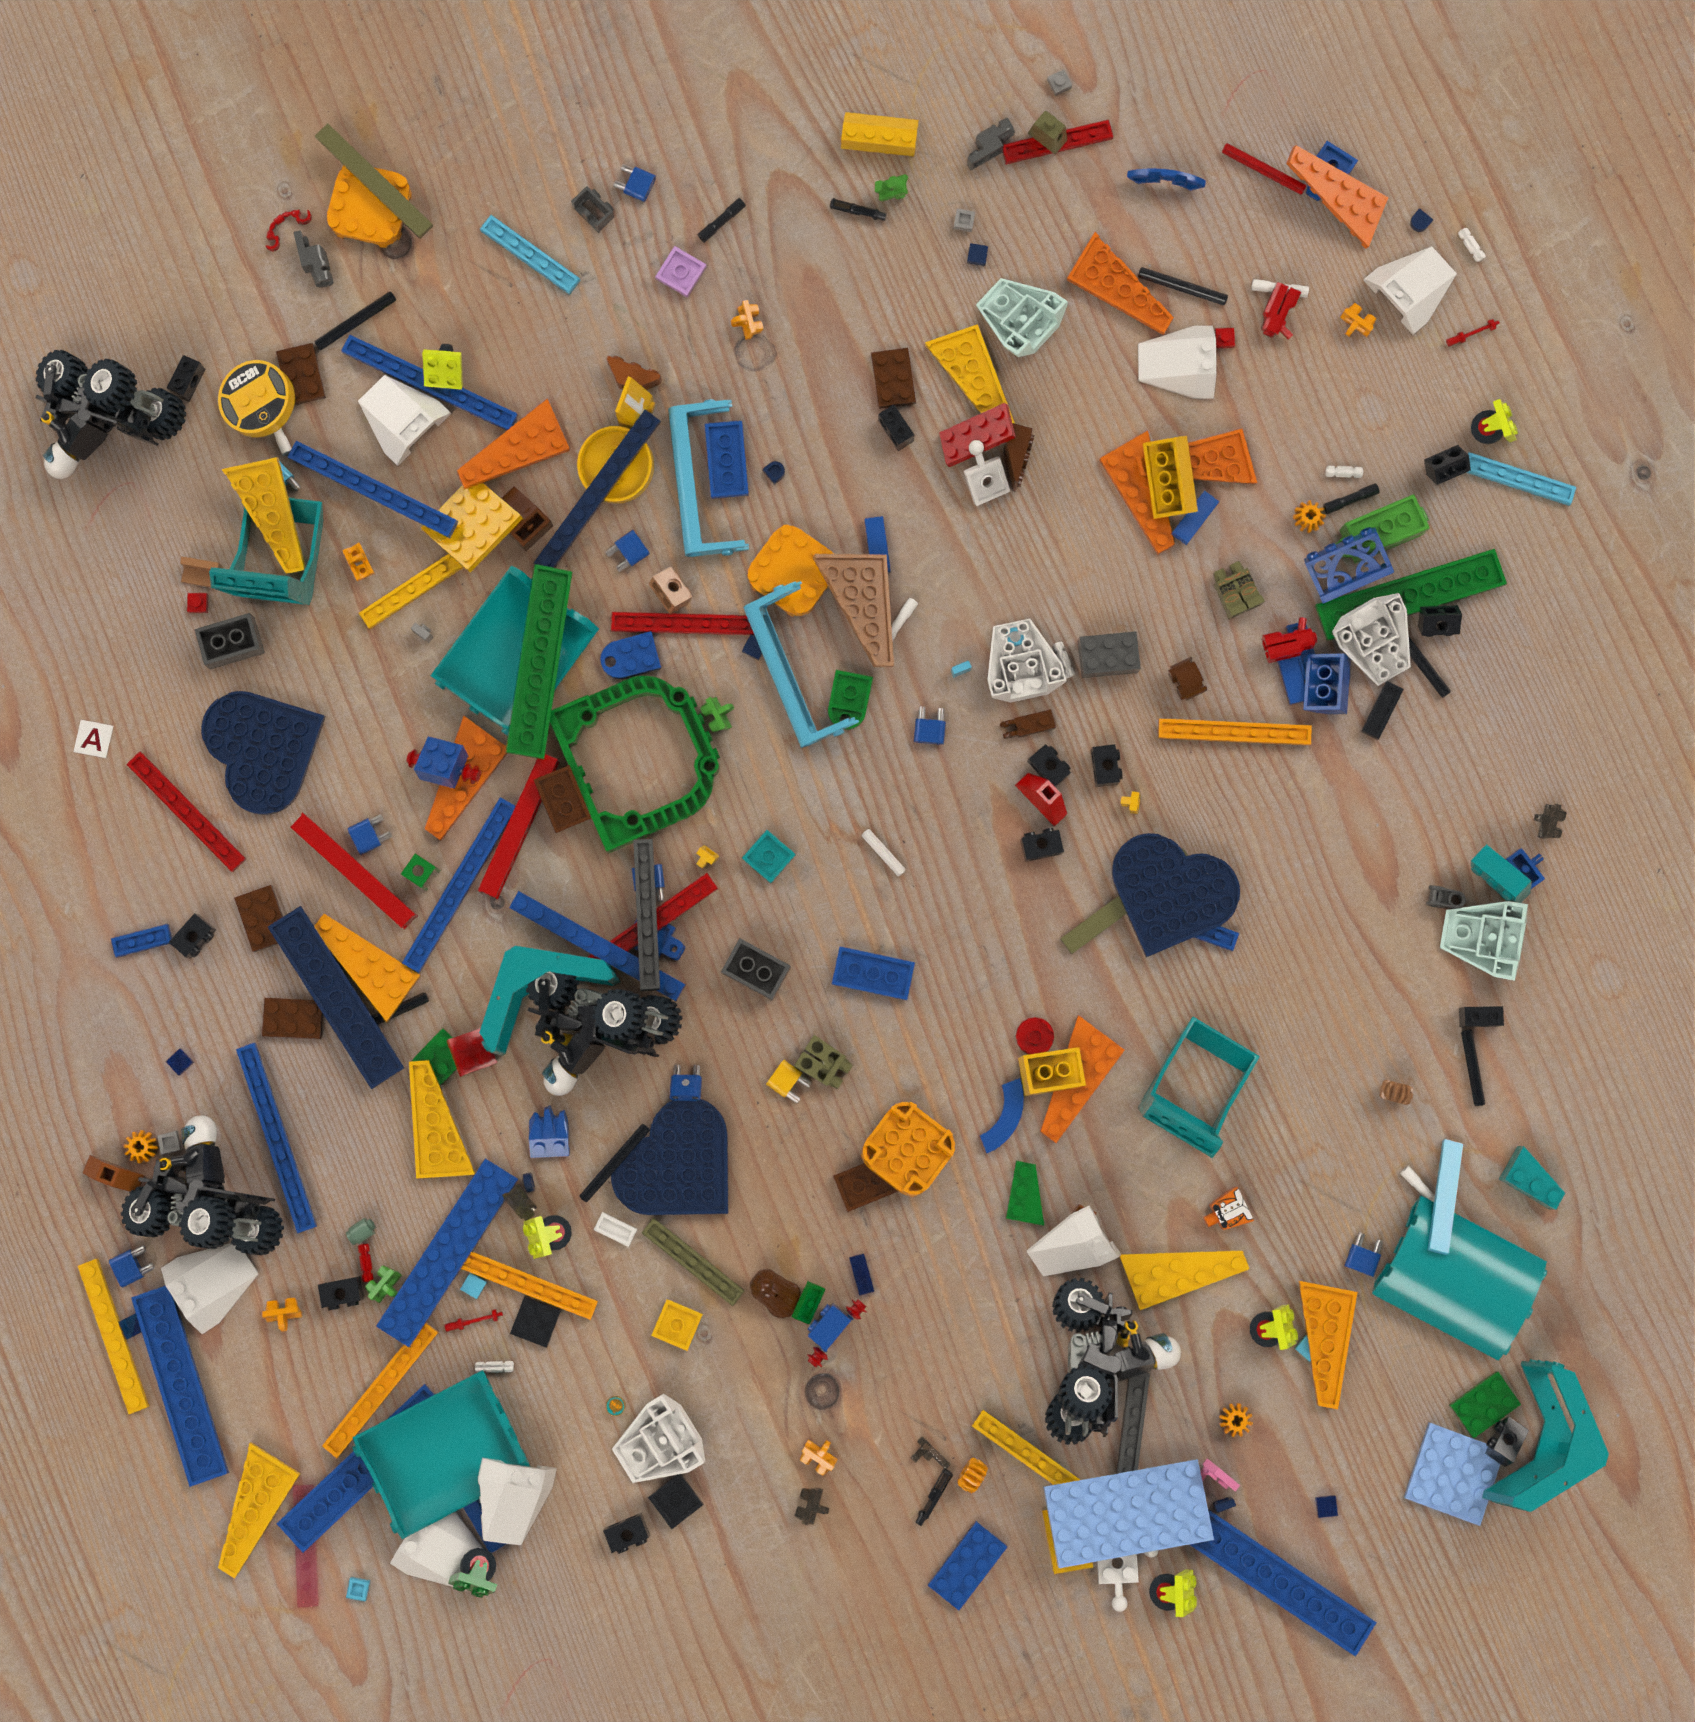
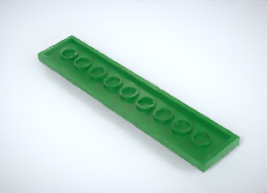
(1422, 589)
(538, 662)

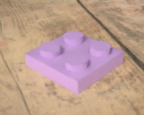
(681, 271)

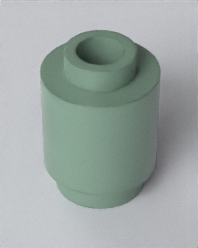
(361, 1231)

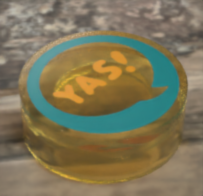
(615, 1405)

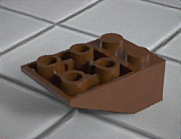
(1016, 454)
(534, 521)

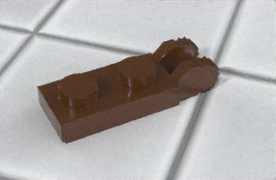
(1030, 724)

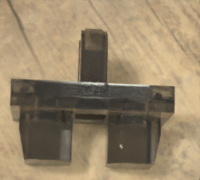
(1551, 815)
(520, 1202)
(808, 1514)

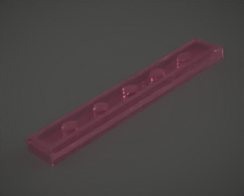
(306, 1562)

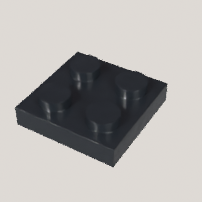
(535, 1321)
(675, 1500)

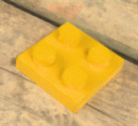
(677, 1324)

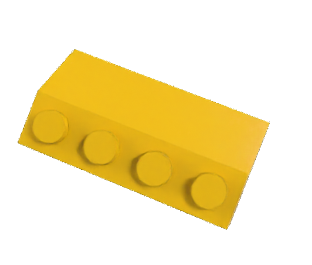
(879, 134)
(1170, 477)

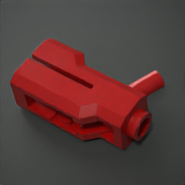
(1276, 322)
(1288, 645)

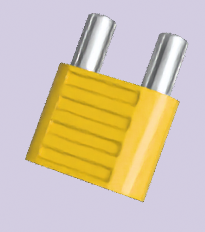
(785, 1078)

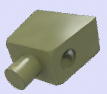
(1049, 132)

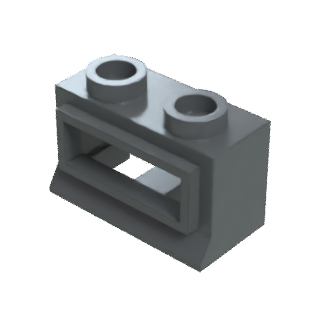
(594, 197)

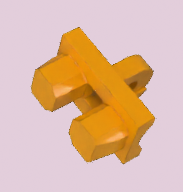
(1351, 317)
(744, 319)
(354, 555)
(282, 1315)
(820, 1455)

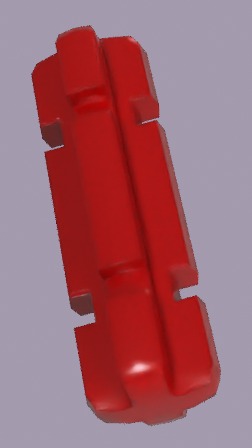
(365, 1262)

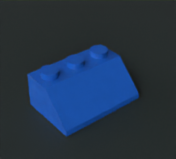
(1327, 683)

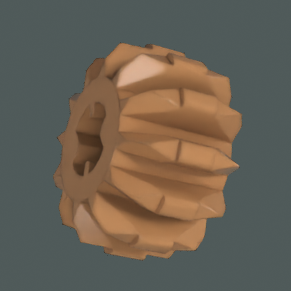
(1396, 1092)

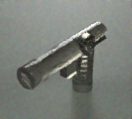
(929, 1453)

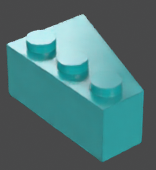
(1501, 875)
(1531, 1179)

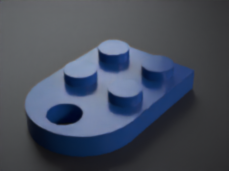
(632, 656)

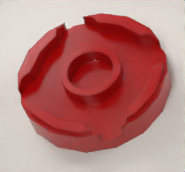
(1034, 1036)

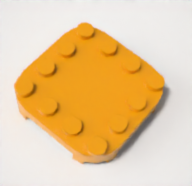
(359, 214)
(789, 559)
(908, 1149)

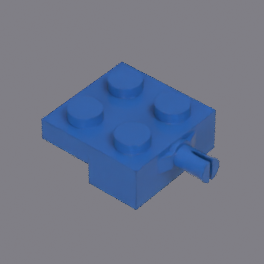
(1527, 866)

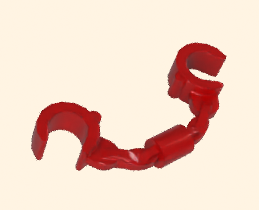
(278, 220)

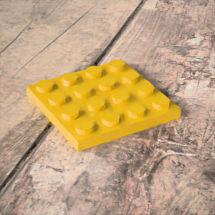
(481, 524)

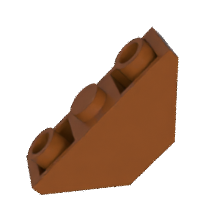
(621, 371)
(112, 1174)

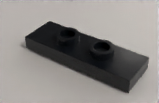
(1382, 710)

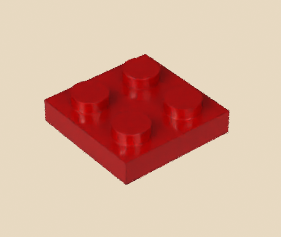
(470, 1053)

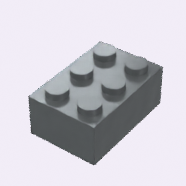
(229, 641)
(1109, 654)
(756, 969)

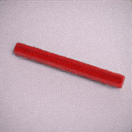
(1264, 169)

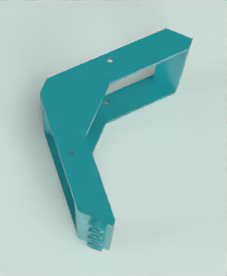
(269, 586)
(519, 969)
(1180, 1122)
(1559, 1453)

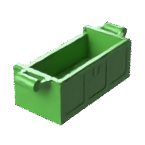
(1394, 524)

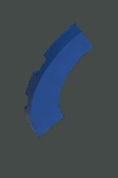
(1155, 175)
(1009, 1117)

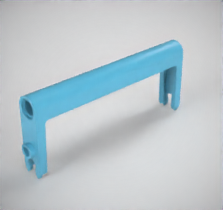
(685, 479)
(782, 672)

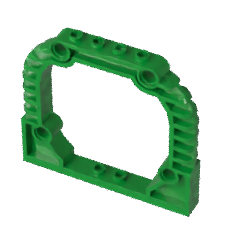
(569, 723)

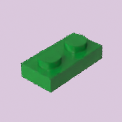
(808, 1302)

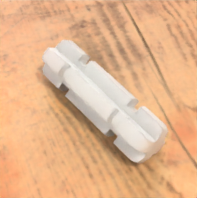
(1471, 244)
(1344, 471)
(1063, 657)
(494, 1367)

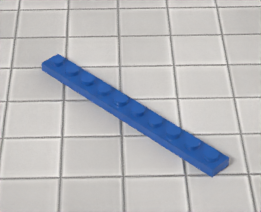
(414, 376)
(373, 489)
(459, 885)
(590, 942)
(276, 1137)

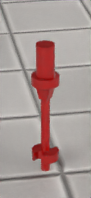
(1461, 337)
(459, 1324)

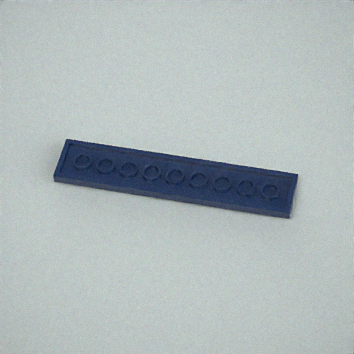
(336, 997)

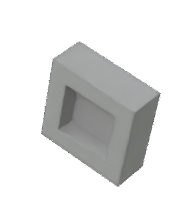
(1059, 82)
(964, 220)
(422, 631)
(169, 1142)

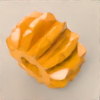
(1305, 509)
(137, 1153)
(1229, 1417)
(972, 1475)

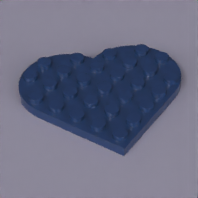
(263, 747)
(1171, 893)
(679, 1165)

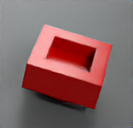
(1224, 338)
(197, 602)

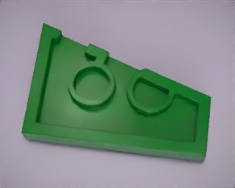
(1024, 1195)

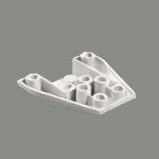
(1414, 285)
(400, 416)
(1376, 637)
(1024, 669)

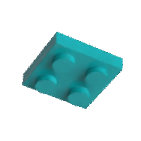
(768, 856)

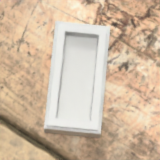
(615, 1229)

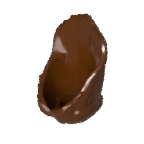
(775, 1293)

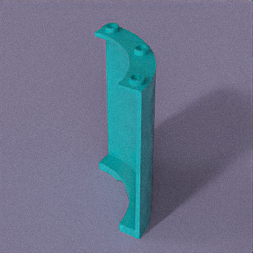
(487, 653)
(1473, 1292)
(432, 1453)

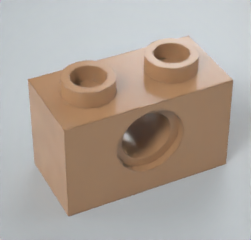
(671, 600)

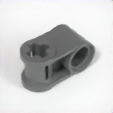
(1441, 897)

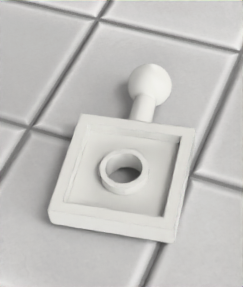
(976, 474)
(1125, 1574)

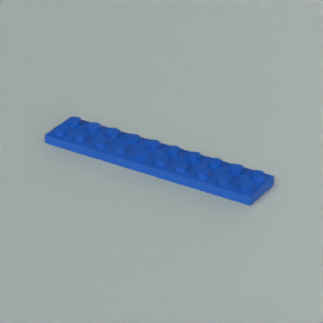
(447, 1253)
(180, 1386)
(335, 1493)
(1286, 1585)

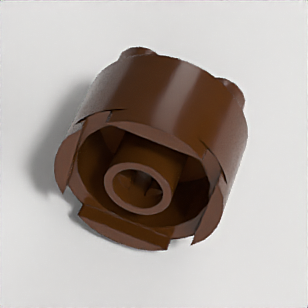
(1187, 678)

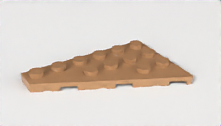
(862, 593)

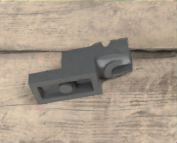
(990, 143)
(313, 260)

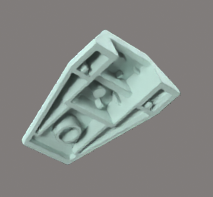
(1022, 315)
(1487, 936)

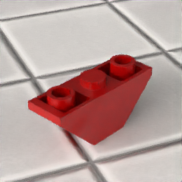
(1043, 797)

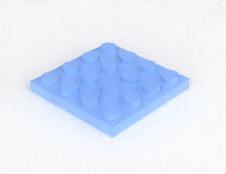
(1452, 1474)

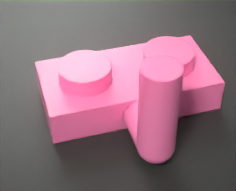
(1215, 1472)

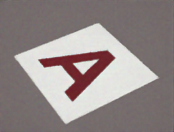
(93, 738)

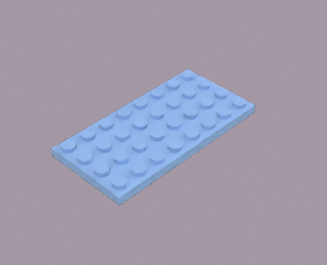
(1128, 1513)

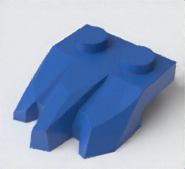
(549, 1134)

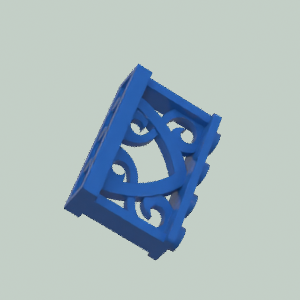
(1374, 572)

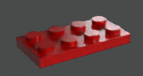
(989, 427)

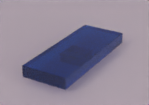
(861, 1274)

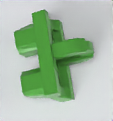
(897, 183)
(713, 707)
(379, 1290)

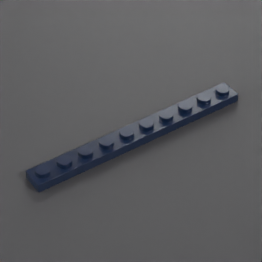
(598, 490)

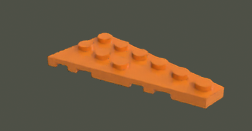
(1111, 281)
(524, 444)
(1217, 459)
(450, 802)
(1097, 1058)

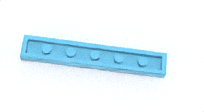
(530, 254)
(1521, 479)
(1445, 1197)

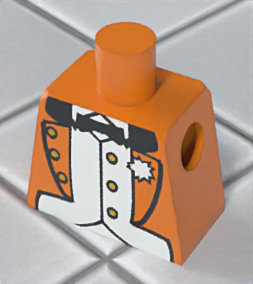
(1228, 1210)

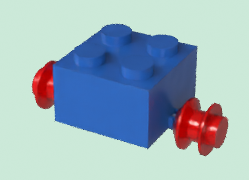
(442, 763)
(829, 1327)

